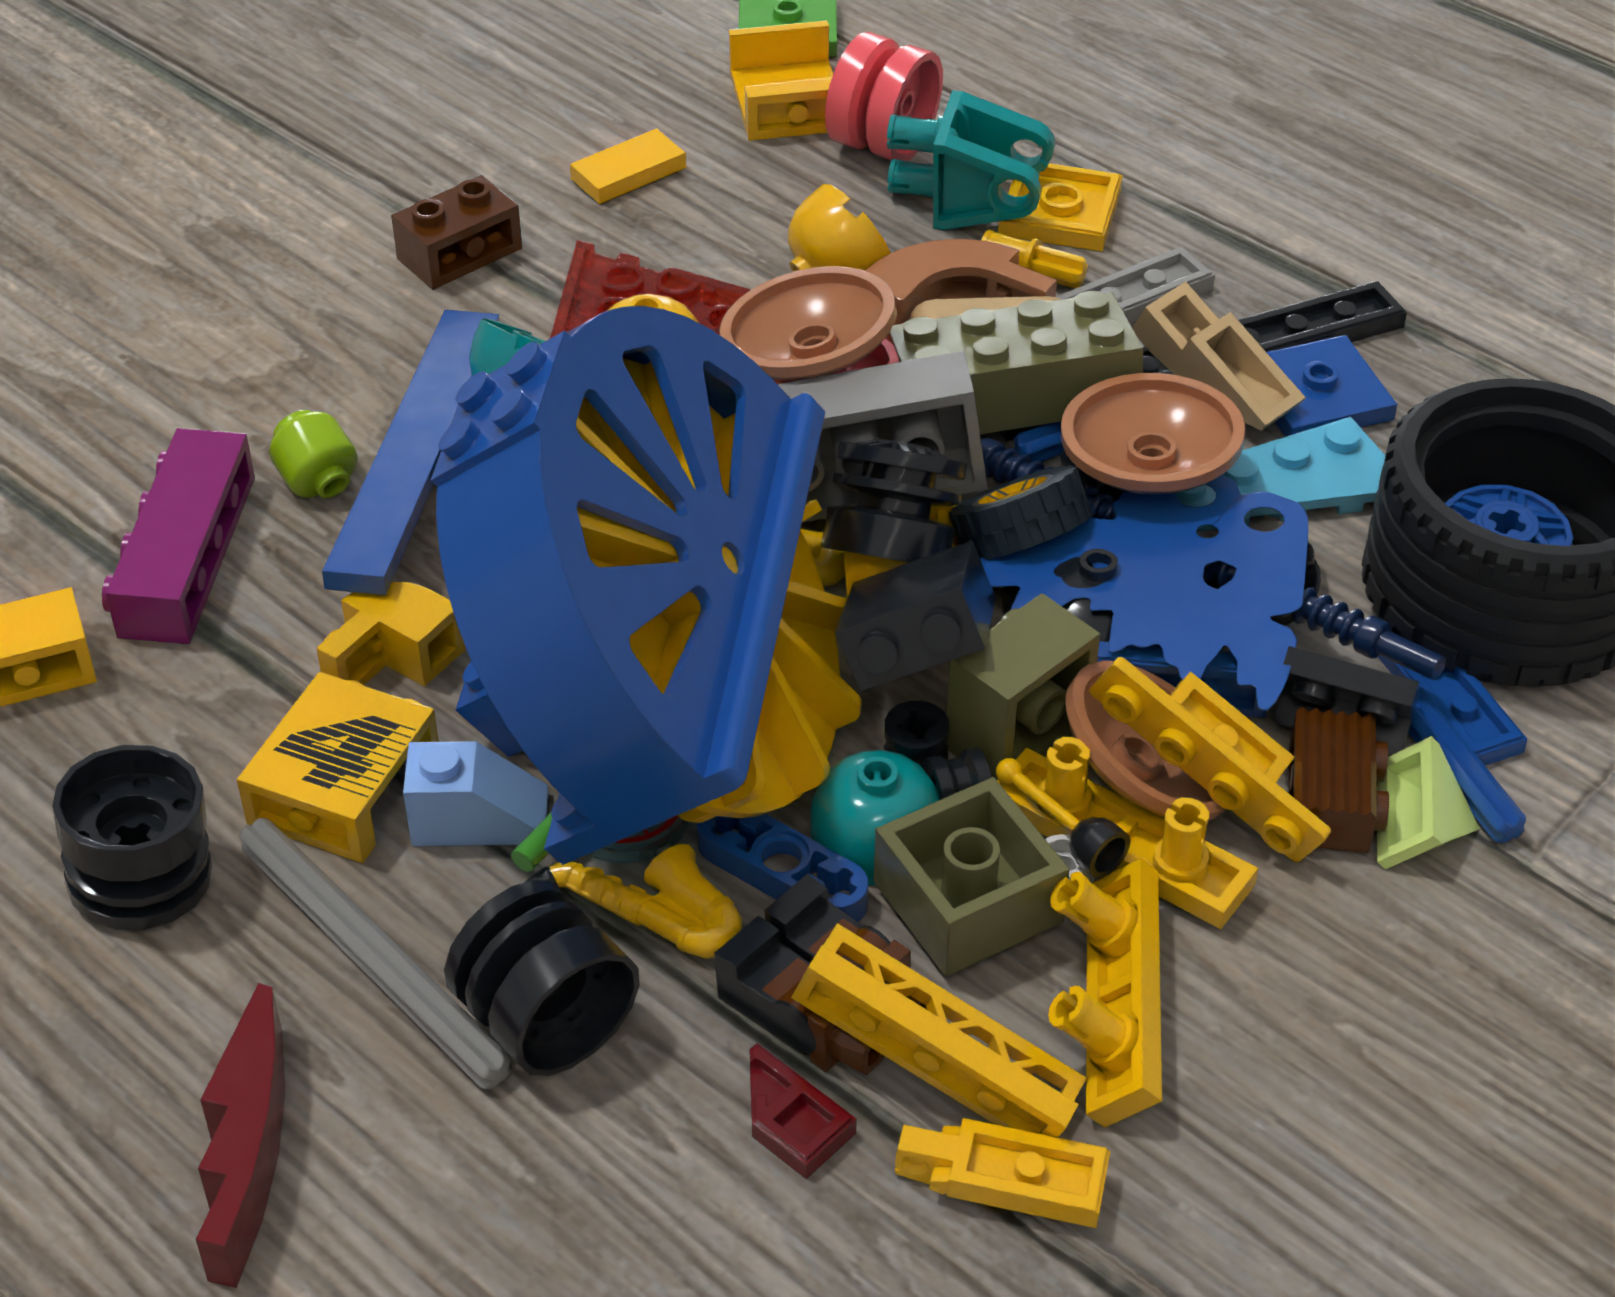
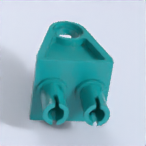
(970, 161)

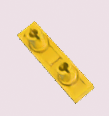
(1189, 868)
(1122, 1003)

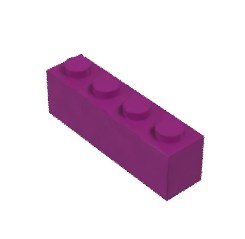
(179, 536)

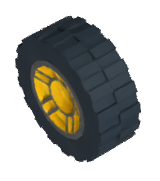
(1022, 512)

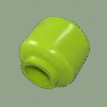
(312, 453)

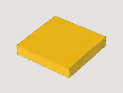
(1072, 208)

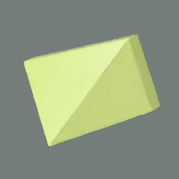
(1423, 804)

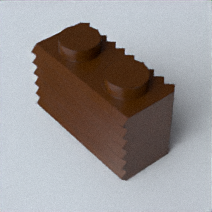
(1338, 773)

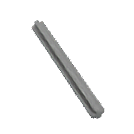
(377, 955)

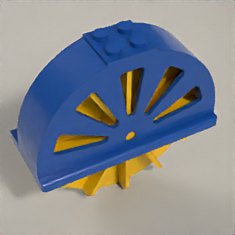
(641, 576)

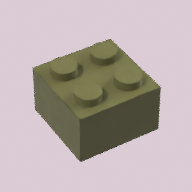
(1018, 684)
(968, 875)

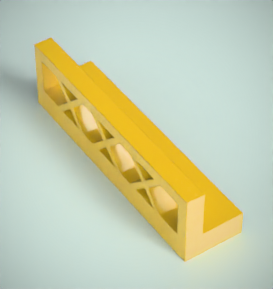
(930, 1045)

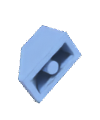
(469, 796)

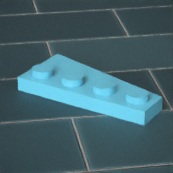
(1313, 467)

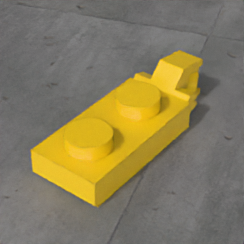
(1007, 1169)

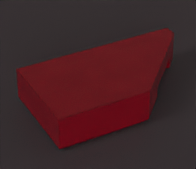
(794, 1116)

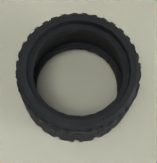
(1483, 598)

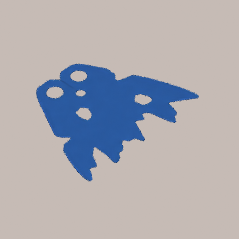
(1161, 585)

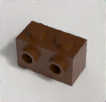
(457, 231)

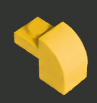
(405, 630)

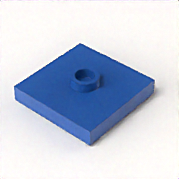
(1334, 384)

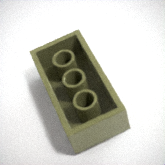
(1029, 356)

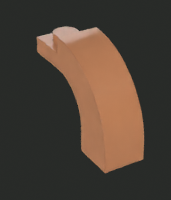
(957, 271)

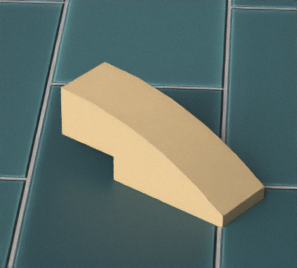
(1217, 352)

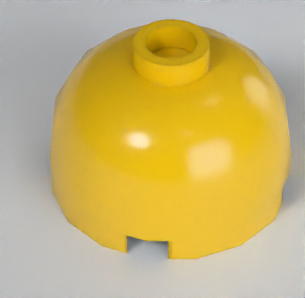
(830, 235)

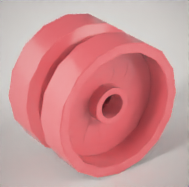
(878, 81)

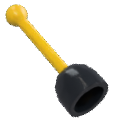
(1094, 842)

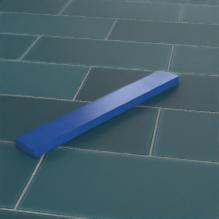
(401, 473)

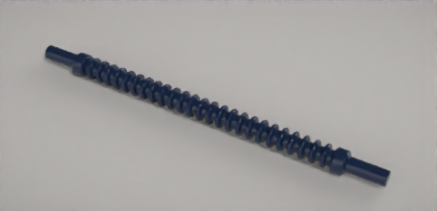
(1369, 636)

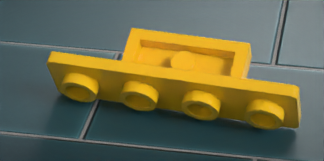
(1217, 750)

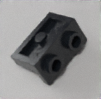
(1350, 688)

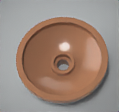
(811, 321)
(1152, 433)
(1125, 757)

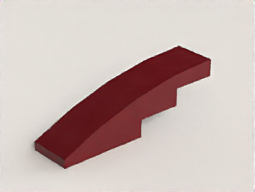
(245, 1127)

